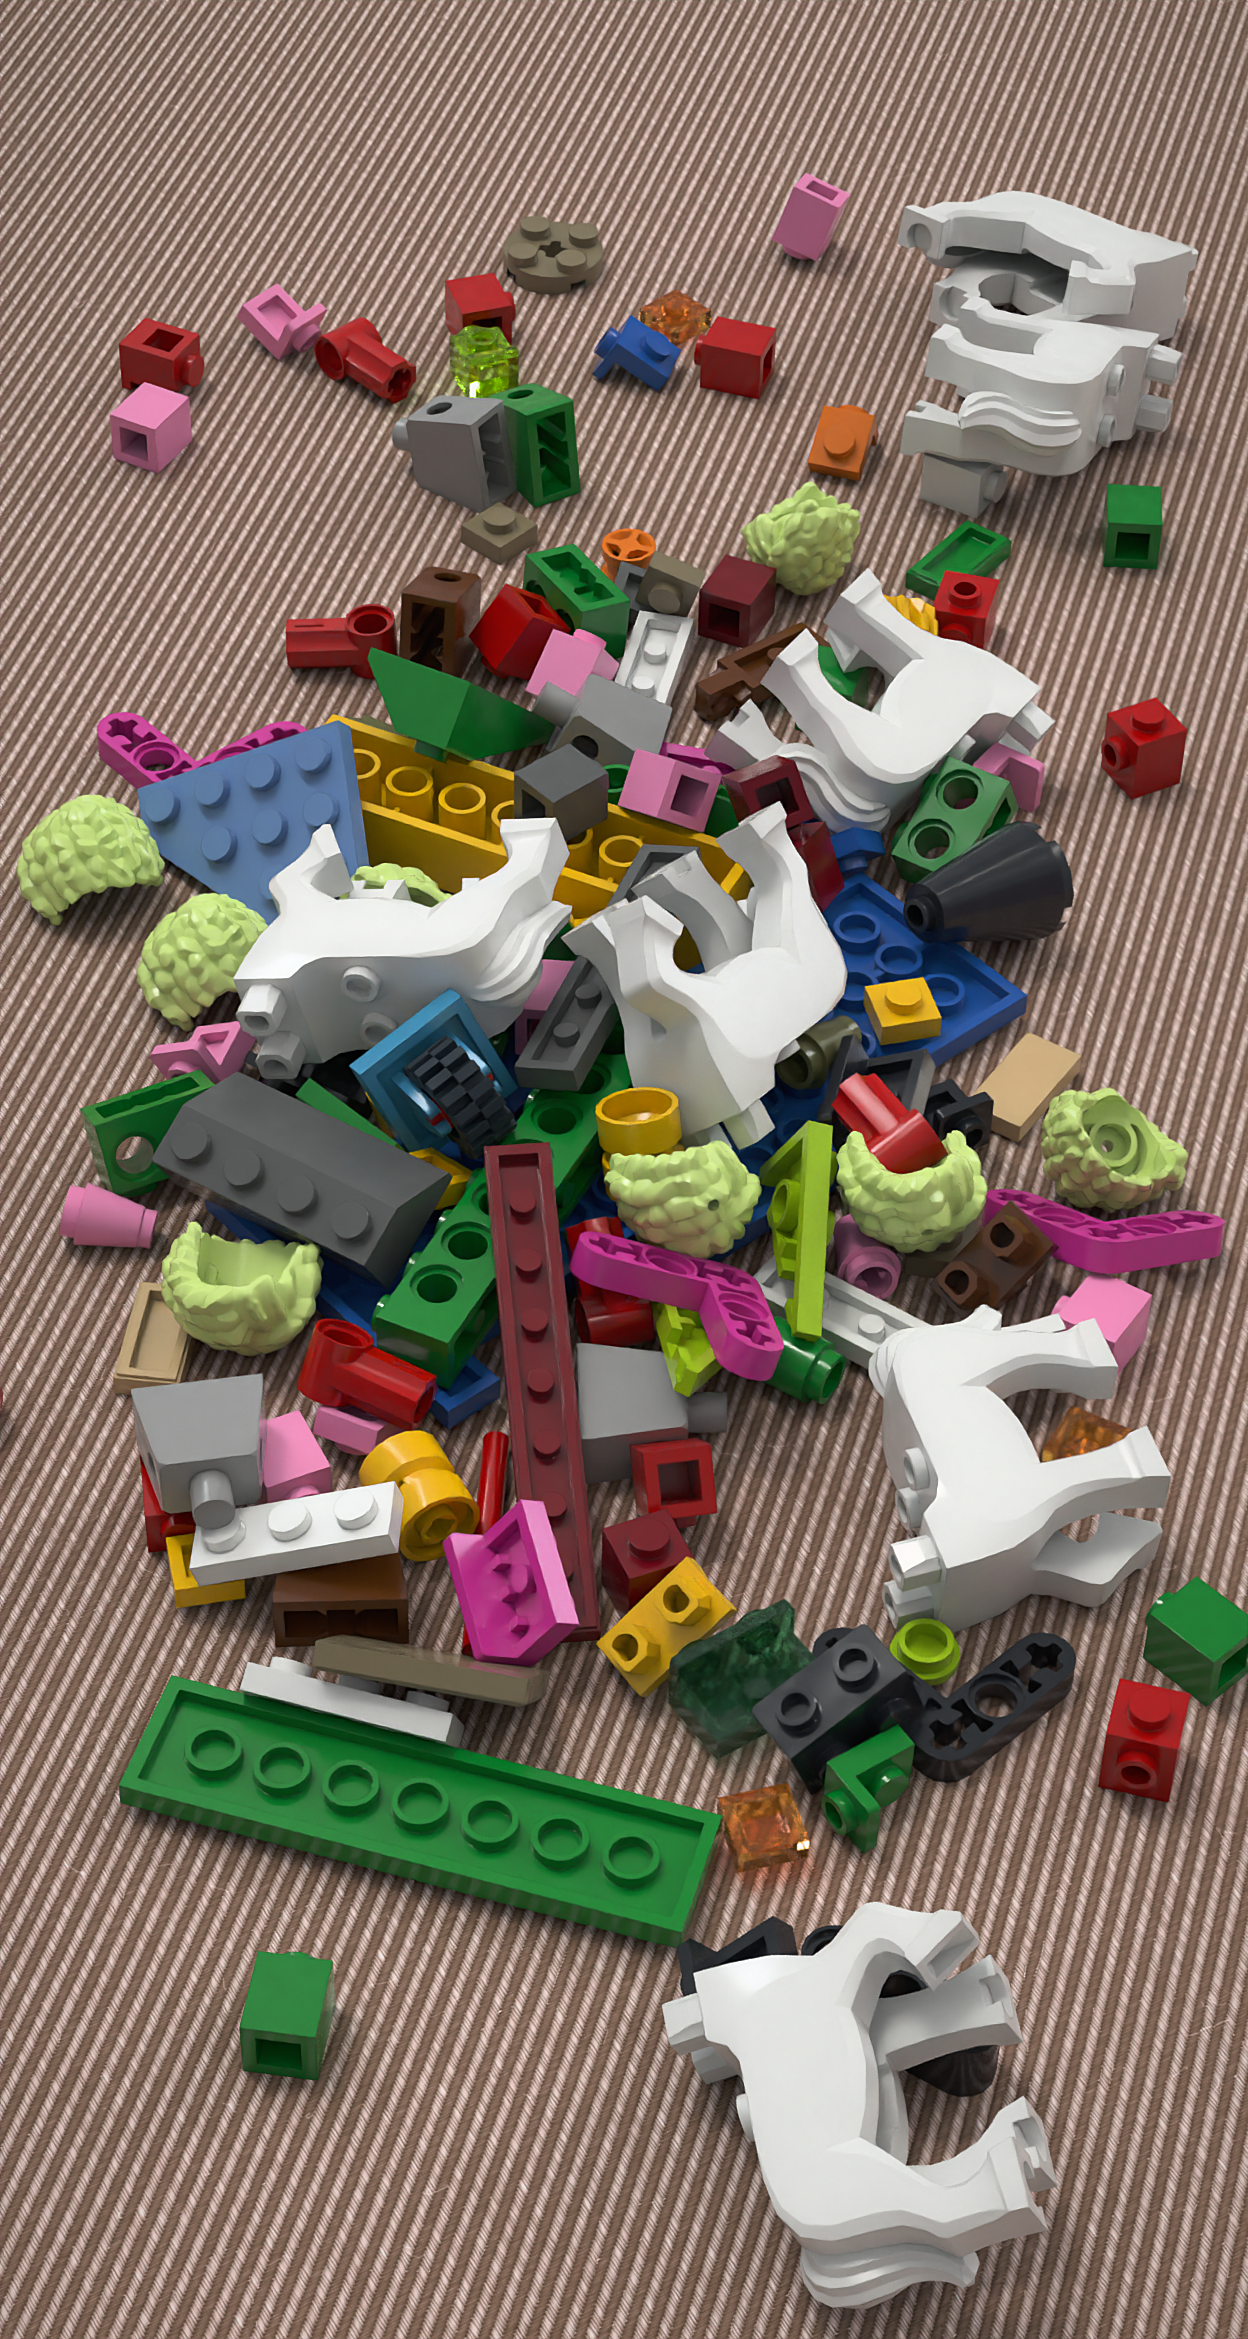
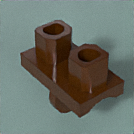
(994, 1263)

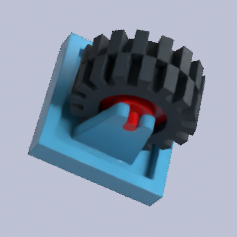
(439, 1080)

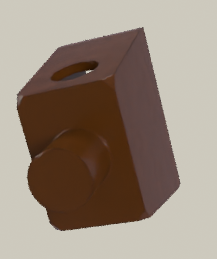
(440, 611)
(342, 1598)

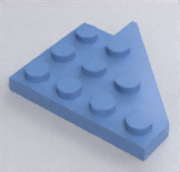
(257, 813)

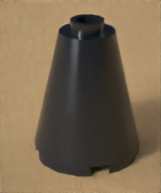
(994, 891)

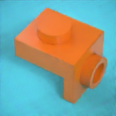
(843, 442)

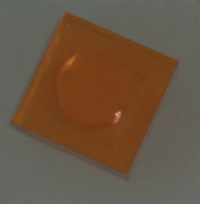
(676, 317)
(1082, 1433)
(763, 1827)

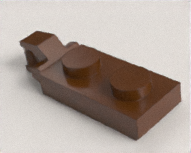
(741, 672)

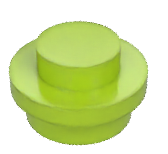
(927, 1650)

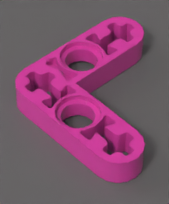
(152, 747)
(1120, 1243)
(724, 1296)

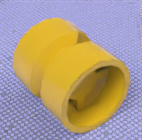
(638, 1122)
(432, 1493)

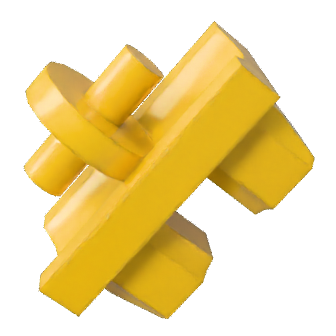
(662, 1623)

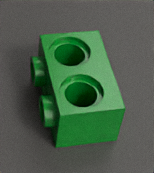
(580, 594)
(942, 826)
(137, 1114)

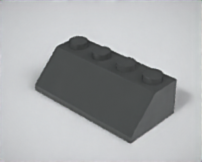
(302, 1175)

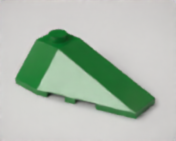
(451, 712)

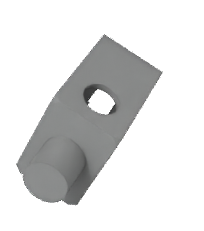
(460, 450)
(604, 719)
(631, 1401)
(203, 1445)

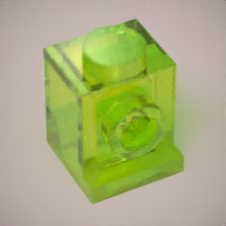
(483, 349)

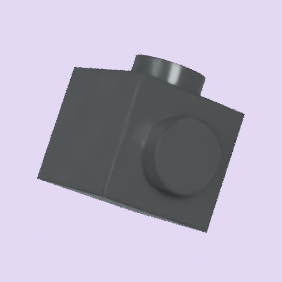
(564, 788)

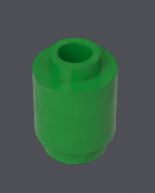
(806, 1367)

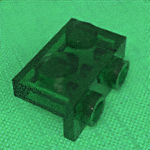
(726, 1675)

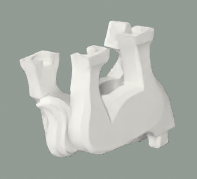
(1050, 262)
(1039, 390)
(873, 763)
(361, 966)
(761, 987)
(974, 1481)
(832, 2109)

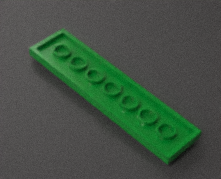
(423, 1811)

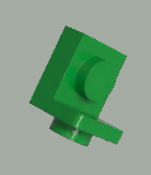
(864, 1782)

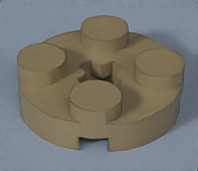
(553, 255)

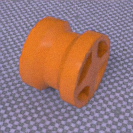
(628, 546)

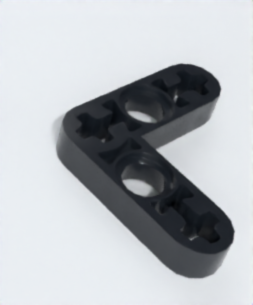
(983, 1734)

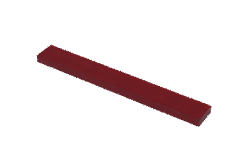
(540, 1361)

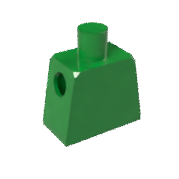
(542, 442)

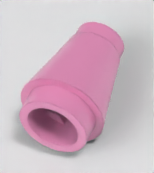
(106, 1219)
(864, 1260)

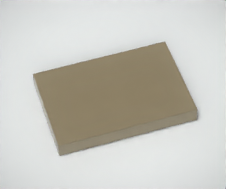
(430, 1670)

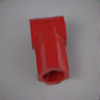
(359, 353)
(342, 640)
(894, 1135)
(603, 1314)
(348, 1370)

